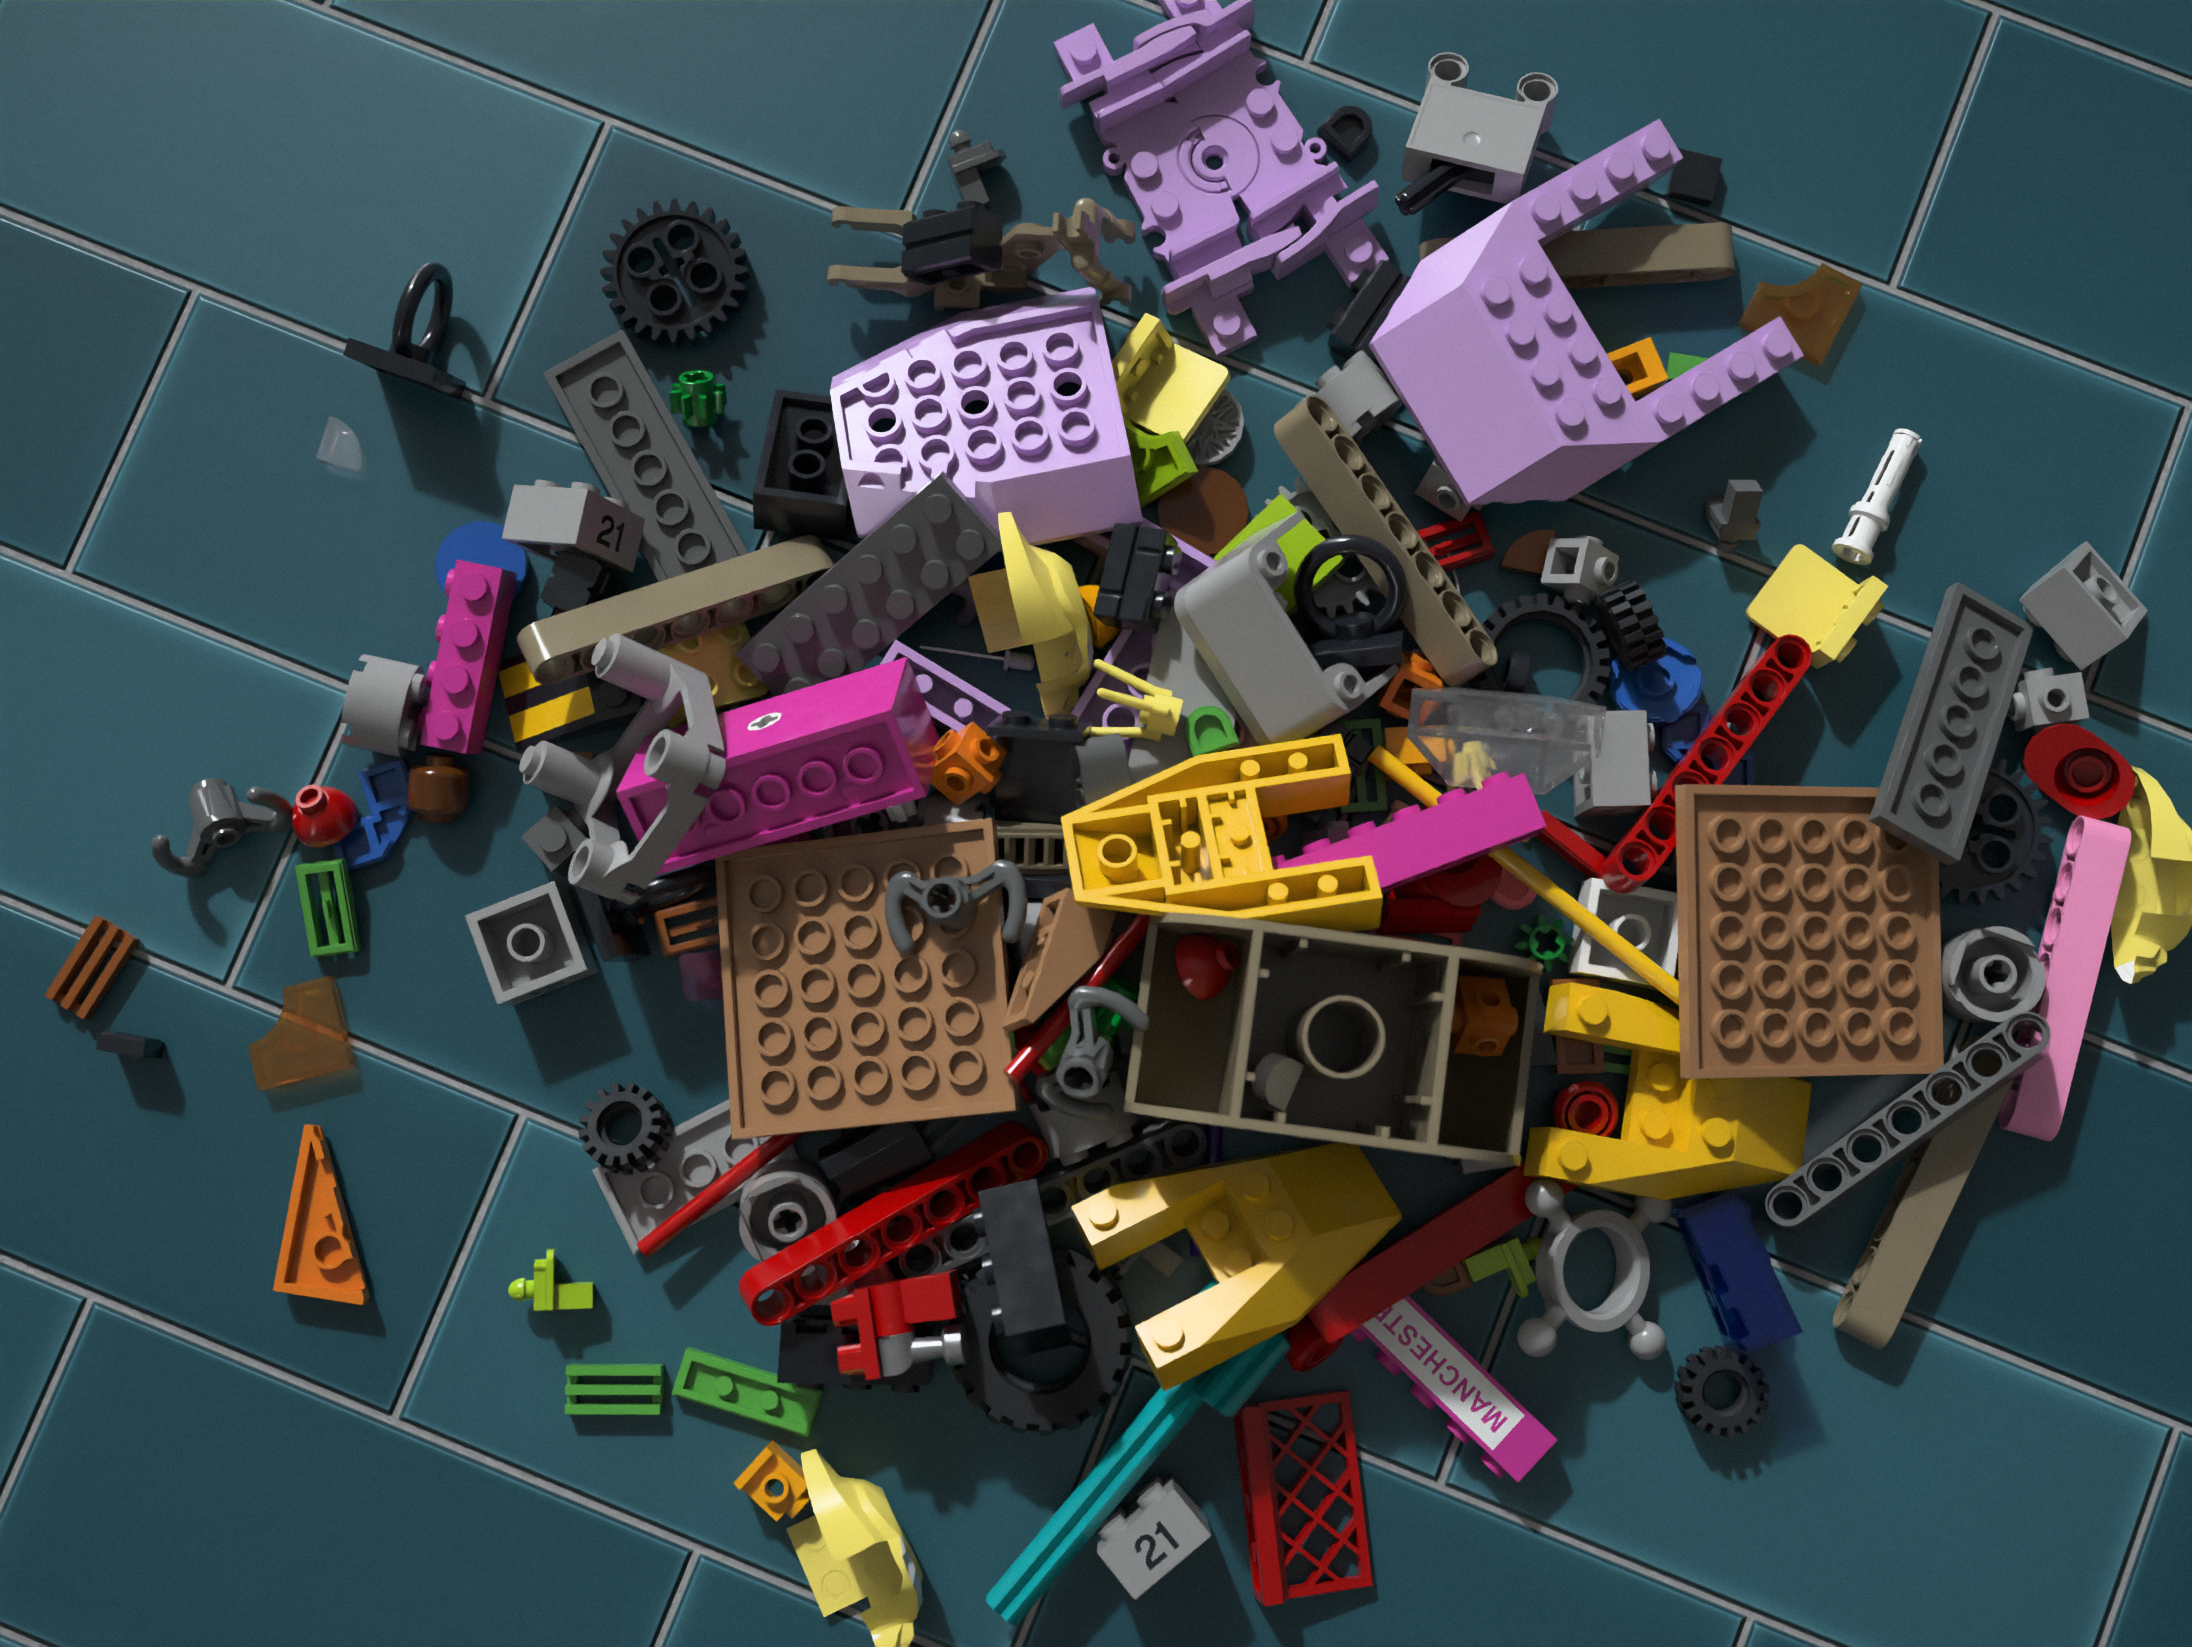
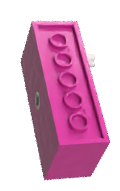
(802, 764)

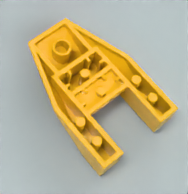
(1200, 843)
(1675, 1130)
(1269, 1230)

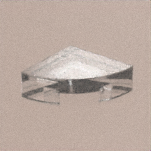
(341, 447)

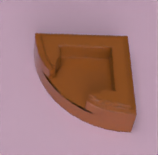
(1528, 553)

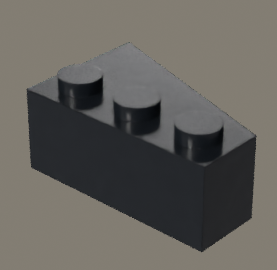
(1022, 1268)
(811, 1360)

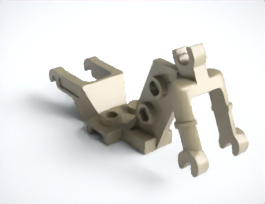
(1022, 252)

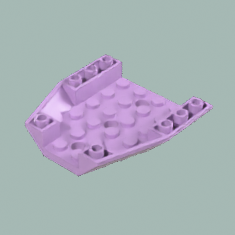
(1031, 453)

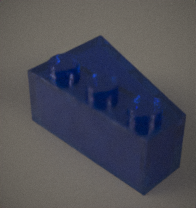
(1735, 1271)

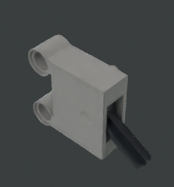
(1473, 138)

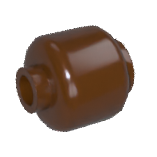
(438, 788)

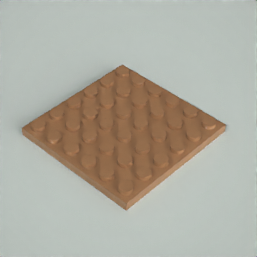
(1803, 936)
(827, 1010)

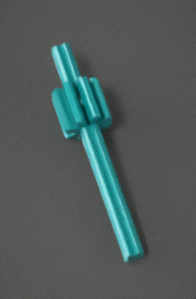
(1221, 1387)

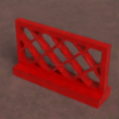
(1261, 1503)

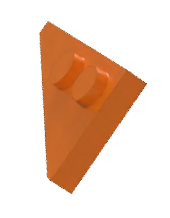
(317, 1242)

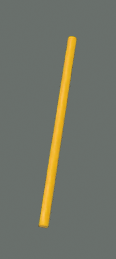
(1541, 885)

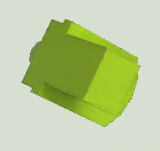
(1506, 1255)
(547, 1293)

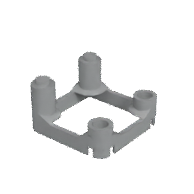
(677, 760)

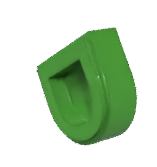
(1209, 731)

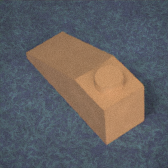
(1060, 951)

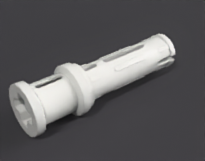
(1871, 513)

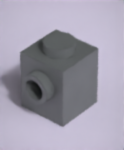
(557, 838)

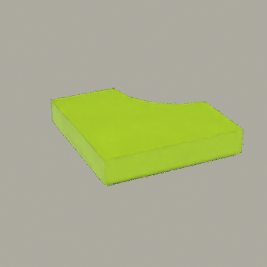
(1157, 461)

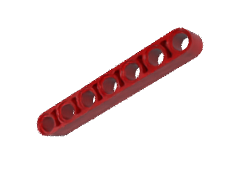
(1718, 745)
(871, 1220)
(1424, 1254)

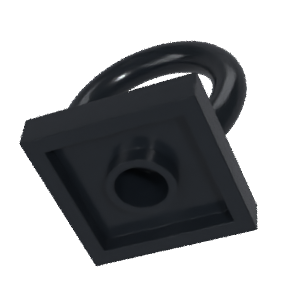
(407, 359)
(1357, 636)
(618, 924)

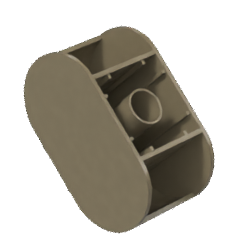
(1360, 1017)

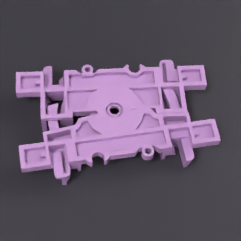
(1194, 97)

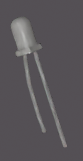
(1012, 659)

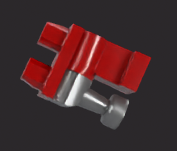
(887, 1327)

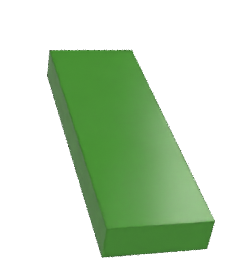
(746, 1392)

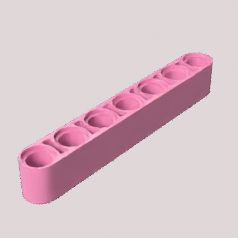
(2072, 960)

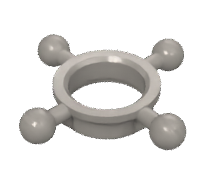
(1538, 1335)

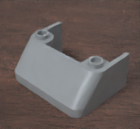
(1259, 651)

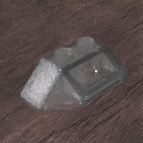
(1488, 732)

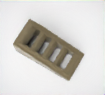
(1030, 831)

